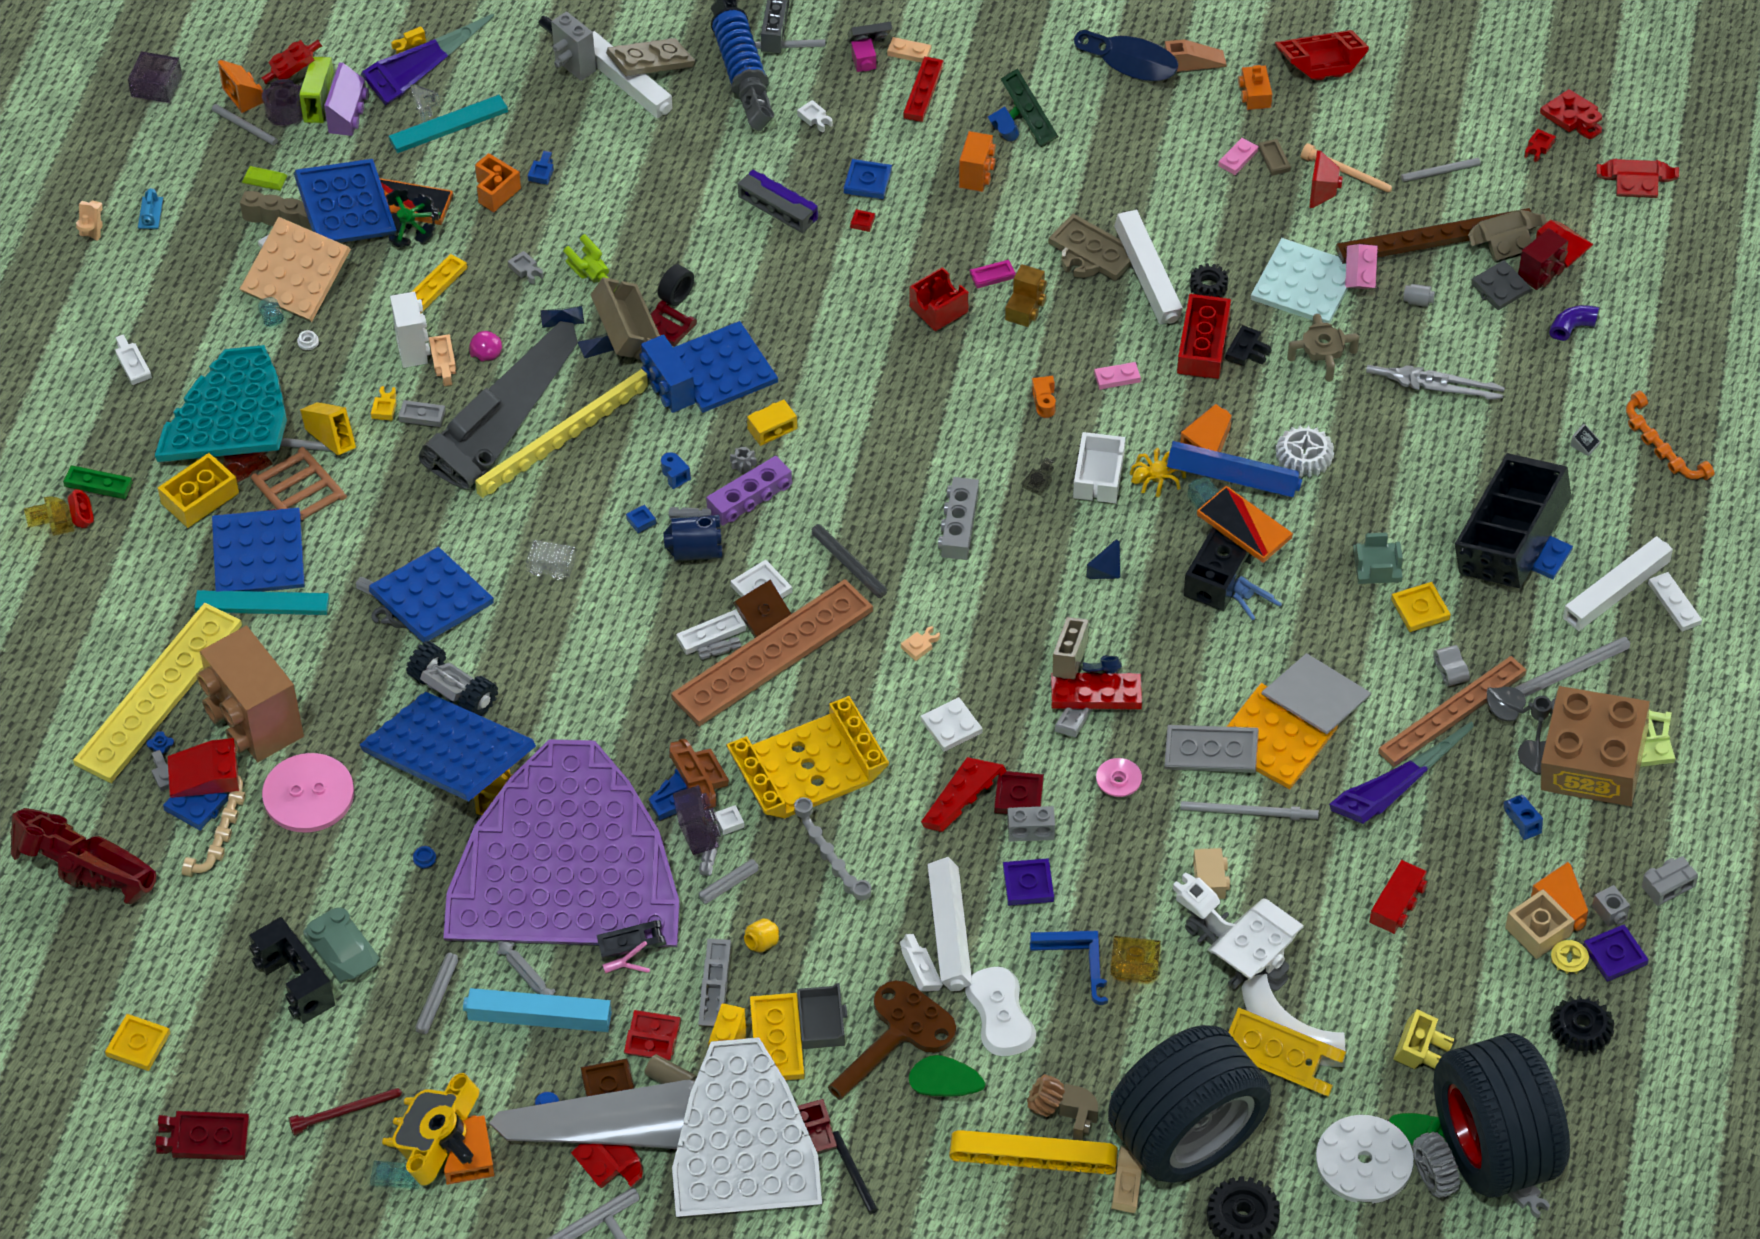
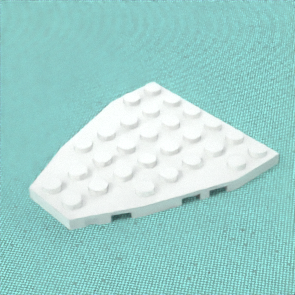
(743, 1137)

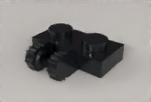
(1243, 347)

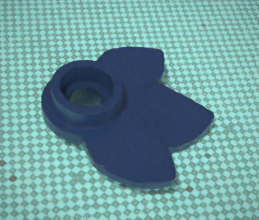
(1109, 664)

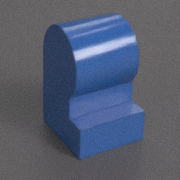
(1004, 124)
(675, 469)

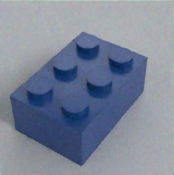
(667, 374)

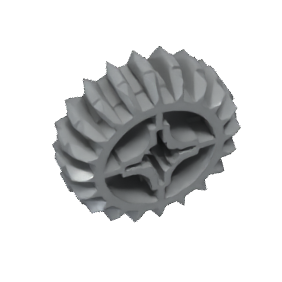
(1436, 1164)

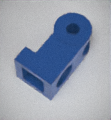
(1524, 816)

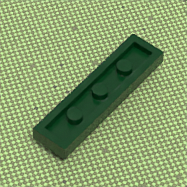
(1029, 107)

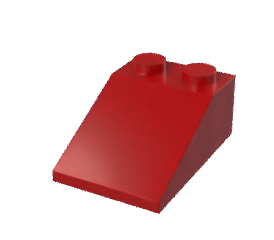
(204, 769)

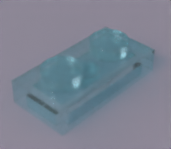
(392, 1175)

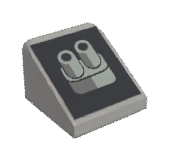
(1584, 440)

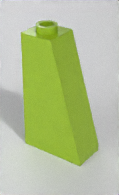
(316, 89)

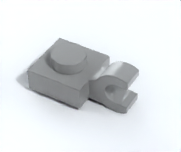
(161, 772)

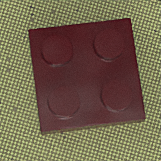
(1018, 790)

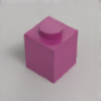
(863, 55)

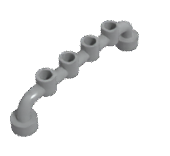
(859, 889)

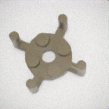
(1321, 351)

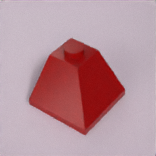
(1324, 180)
(1576, 243)

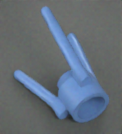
(1246, 589)

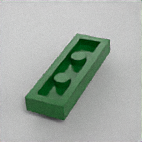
(98, 482)

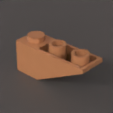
(1195, 55)

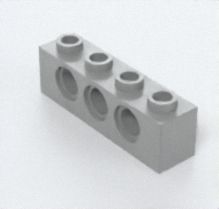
(959, 518)

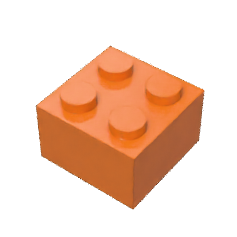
(976, 161)

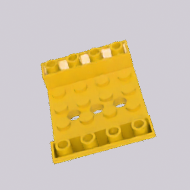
(837, 746)

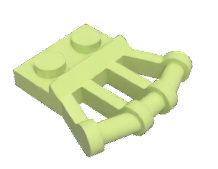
(1658, 748)

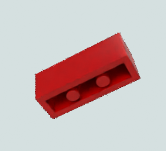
(1398, 897)

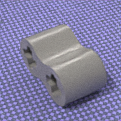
(1451, 665)

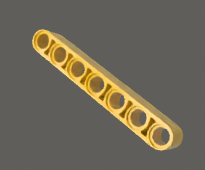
(1033, 1151)

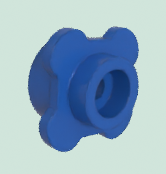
(164, 746)

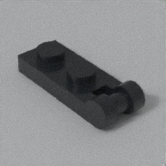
(626, 939)

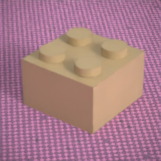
(1539, 923)

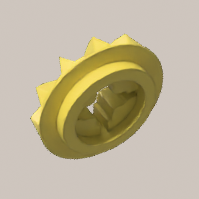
(1579, 955)

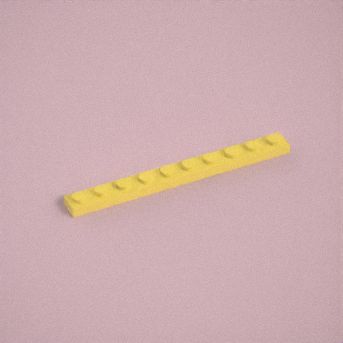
(561, 433)

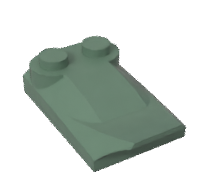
(341, 944)

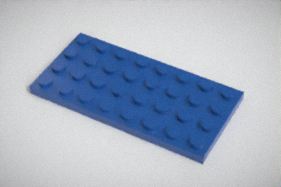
(447, 746)

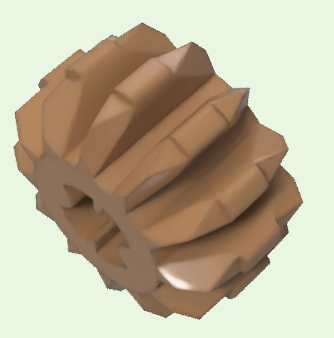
(1045, 1095)

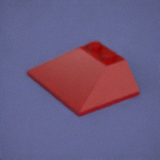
(1325, 54)

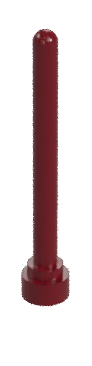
(300, 1123)

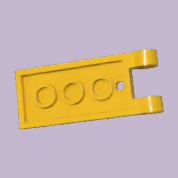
(1283, 1050)

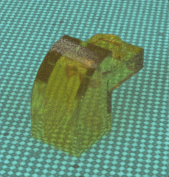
(54, 512)

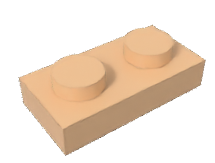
(908, 49)

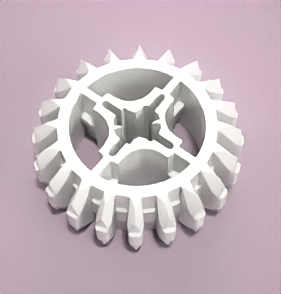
(1317, 455)

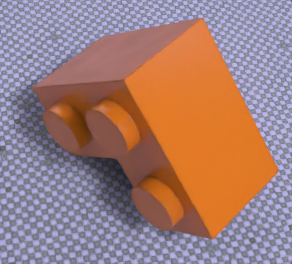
(497, 182)

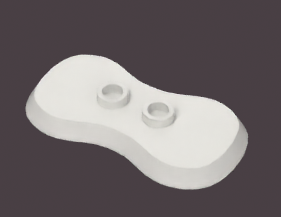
(1004, 1024)

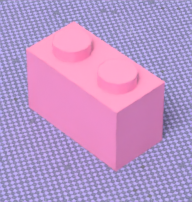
(1361, 266)

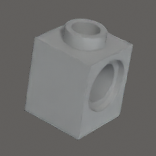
(1611, 898)

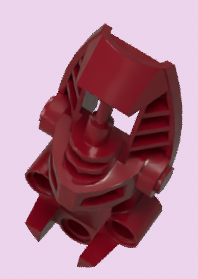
(79, 860)

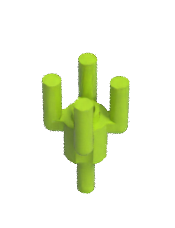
(591, 265)

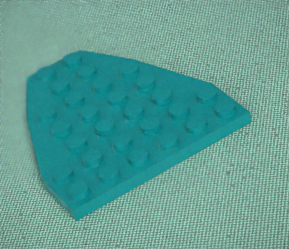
(228, 410)

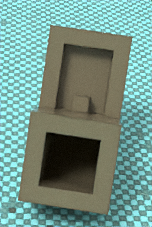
(1080, 1105)

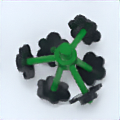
(405, 217)

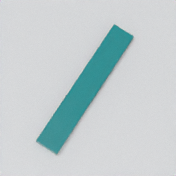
(448, 123)
(264, 602)

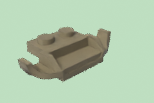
(1506, 233)

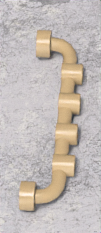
(222, 834)

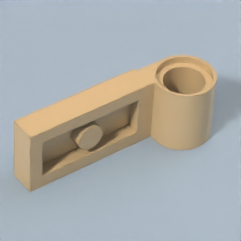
(1126, 1182)

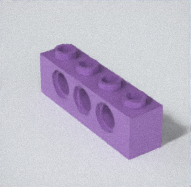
(750, 490)

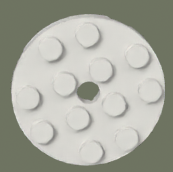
(1358, 1181)

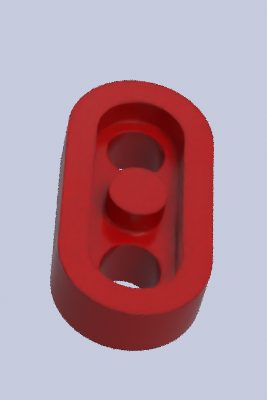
(80, 508)

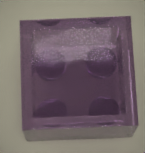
(155, 77)
(697, 819)

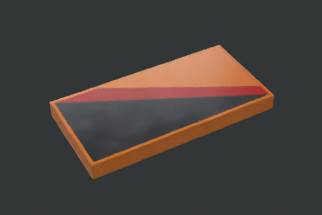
(440, 198)
(1244, 524)

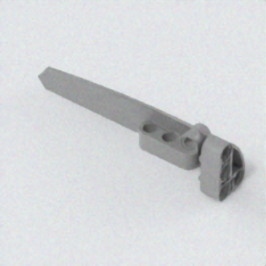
(627, 1117)

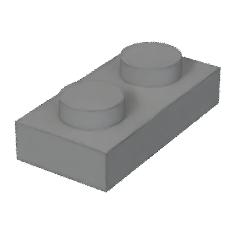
(422, 413)

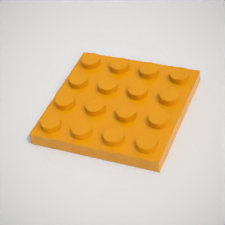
(1284, 740)

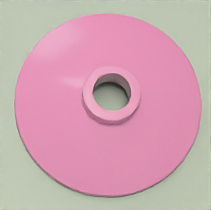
(1122, 770)

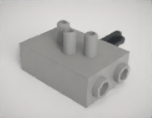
(572, 44)

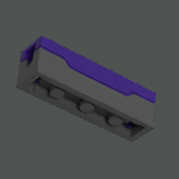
(777, 201)

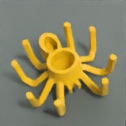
(1156, 471)

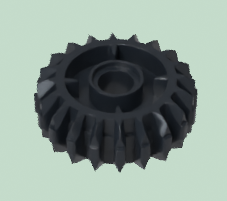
(1595, 1018)

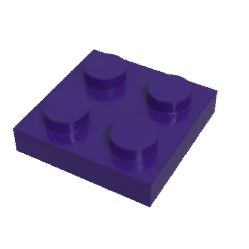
(1028, 882)
(1615, 952)

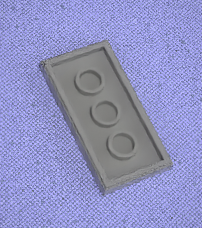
(1211, 748)

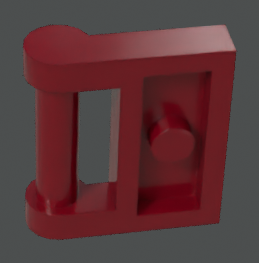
(671, 330)

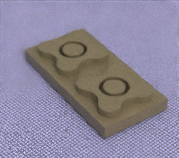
(650, 57)

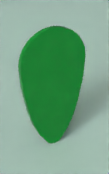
(944, 1077)
(1415, 1125)

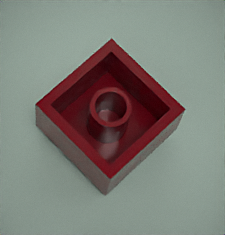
(1543, 259)

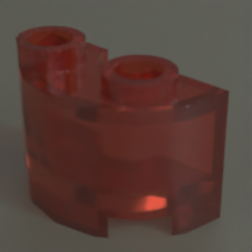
(243, 464)

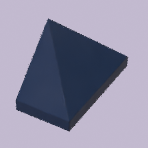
(552, 317)
(595, 346)
(1105, 564)

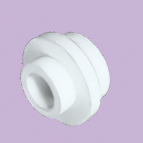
(310, 337)

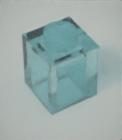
(1201, 491)

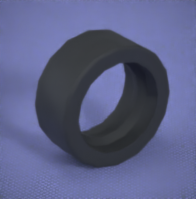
(675, 285)

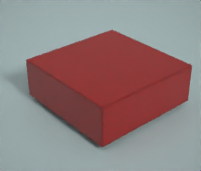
(862, 220)

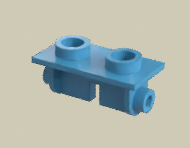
(150, 210)

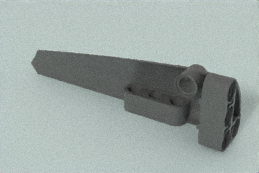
(497, 412)

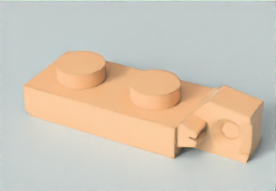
(443, 357)

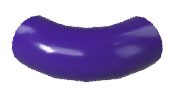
(1571, 318)

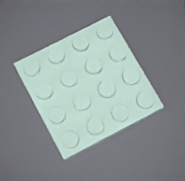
(1302, 281)

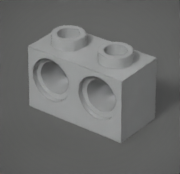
(1031, 823)

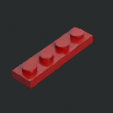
(923, 89)

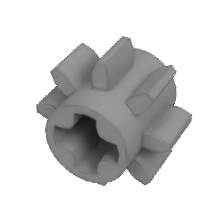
(743, 459)

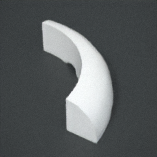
(1261, 1001)

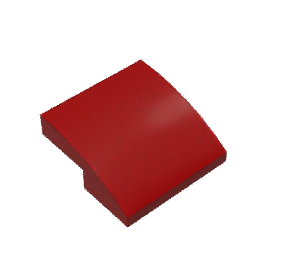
(652, 1035)

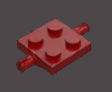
(291, 60)

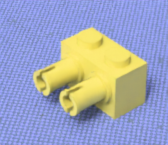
(1416, 1038)

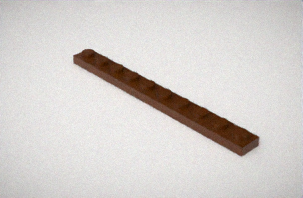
(1417, 238)

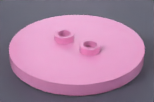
(308, 792)

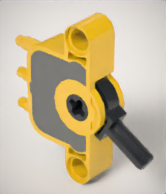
(434, 1128)

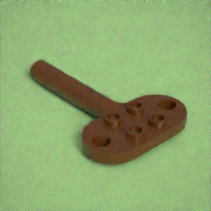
(910, 1019)

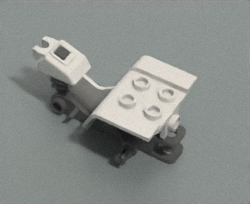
(1251, 943)

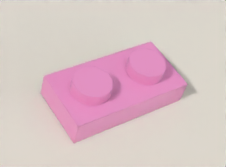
(1238, 156)
(1117, 375)

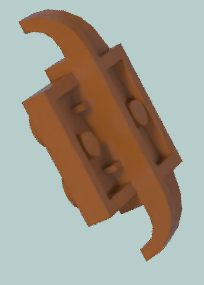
(698, 768)

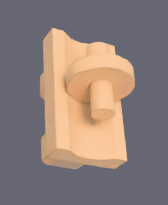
(90, 219)

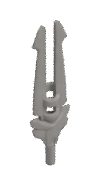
(1415, 377)

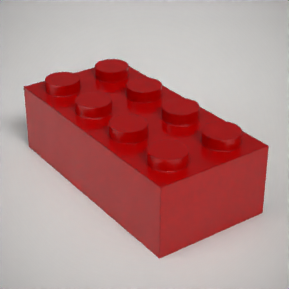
(1203, 336)

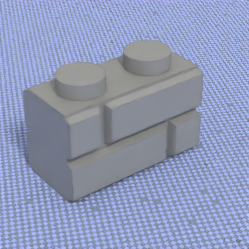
(1669, 880)

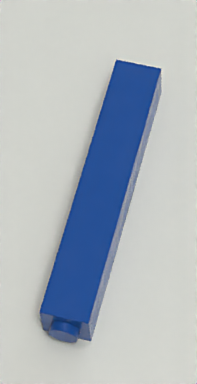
(1234, 469)

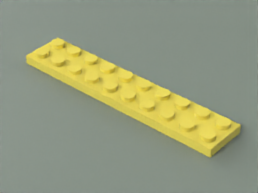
(154, 695)

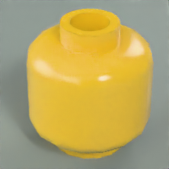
(761, 935)

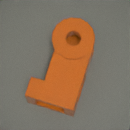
(1044, 401)

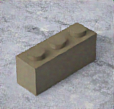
(1070, 648)

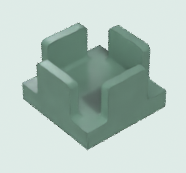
(1378, 560)

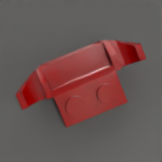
(1637, 177)
(607, 1161)

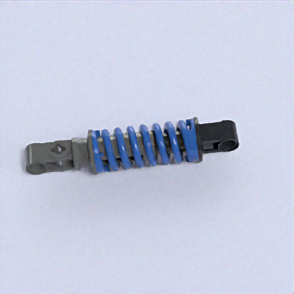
(742, 61)

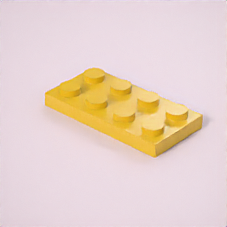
(778, 1027)

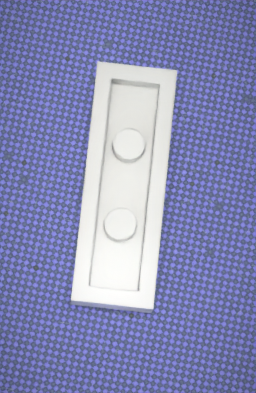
(1675, 601)
(711, 632)

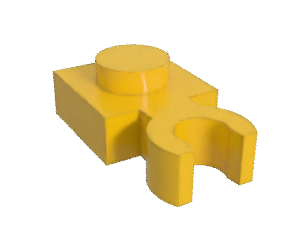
(385, 405)

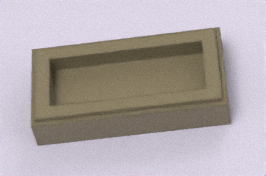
(1274, 157)

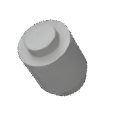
(1418, 295)

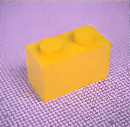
(772, 422)

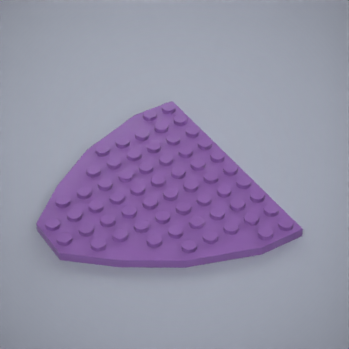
(562, 857)

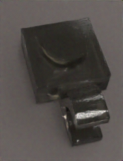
(1039, 480)

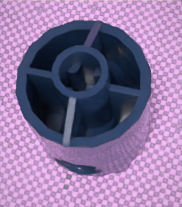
(694, 538)

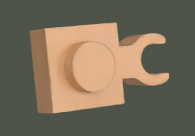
(918, 644)

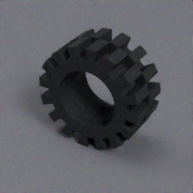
(1209, 273)

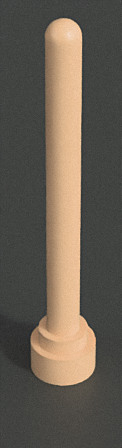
(1309, 153)

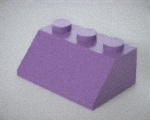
(345, 101)

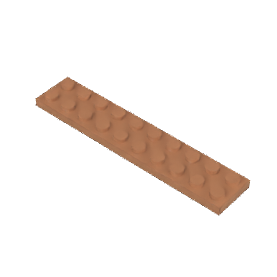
(771, 652)

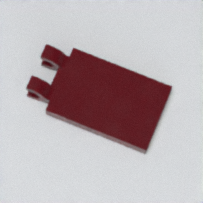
(204, 1135)

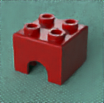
(938, 300)

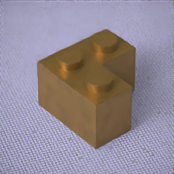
(1027, 296)

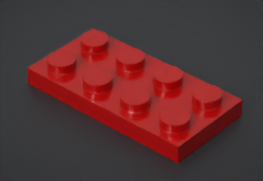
(1097, 691)

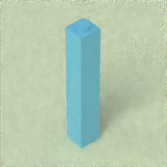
(538, 1010)

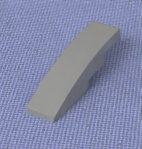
(714, 980)

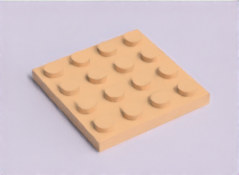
(295, 268)

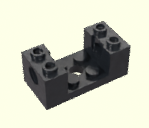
(1212, 575)
(278, 945)

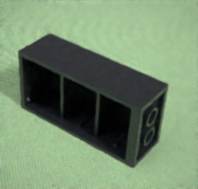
(1513, 520)

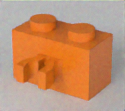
(1255, 87)

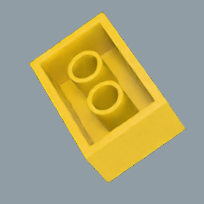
(198, 490)

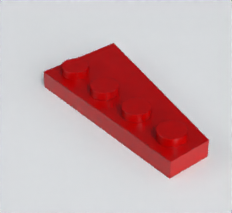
(961, 791)

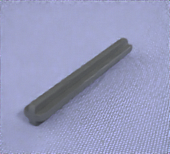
(849, 561)

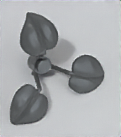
(1507, 704)

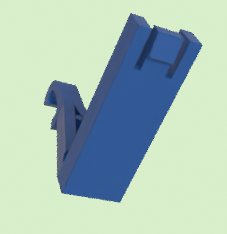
(1072, 941)

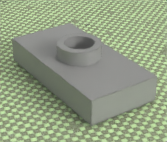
(1072, 721)

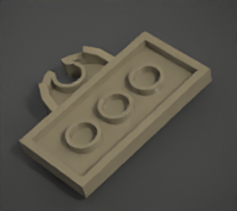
(1090, 249)

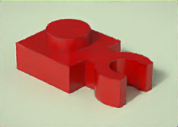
(1539, 143)

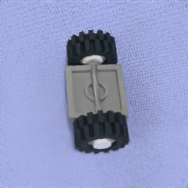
(429, 669)

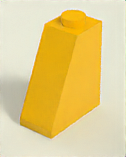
(329, 426)

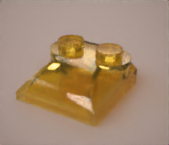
(1135, 958)

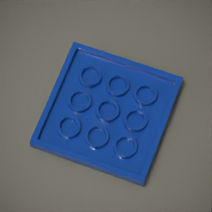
(345, 201)
(725, 366)
(258, 551)
(431, 594)

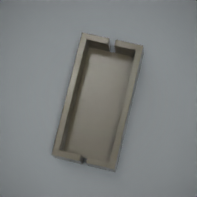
(624, 316)

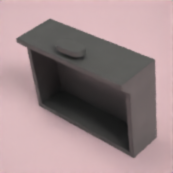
(821, 1017)

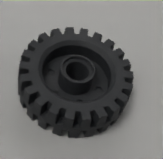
(1246, 1197)

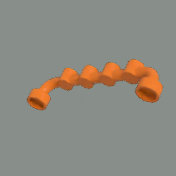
(1663, 449)

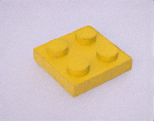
(1420, 606)
(137, 1042)

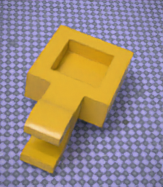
(411, 39)

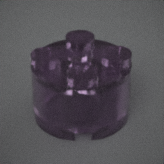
(283, 103)

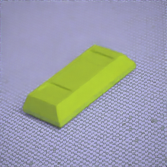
(264, 178)

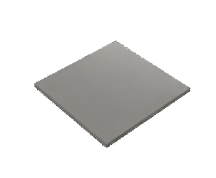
(1316, 693)

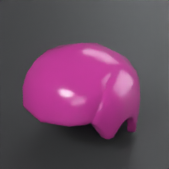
(485, 346)

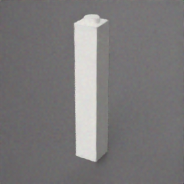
(639, 86)
(1148, 267)
(1617, 583)
(949, 924)

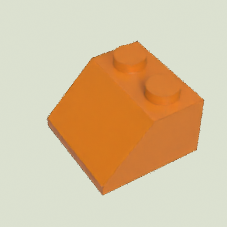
(240, 86)

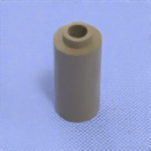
(666, 1071)

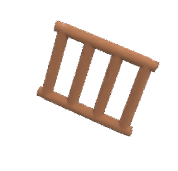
(314, 467)

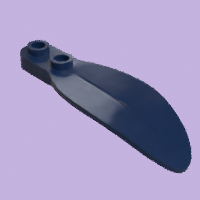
(1130, 55)

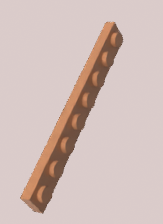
(1450, 712)

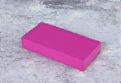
(992, 274)

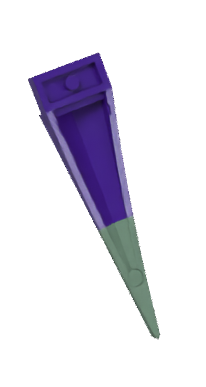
(395, 74)
(1379, 793)

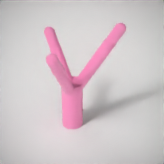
(619, 963)

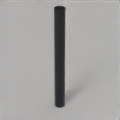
(854, 1173)

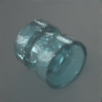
(270, 312)

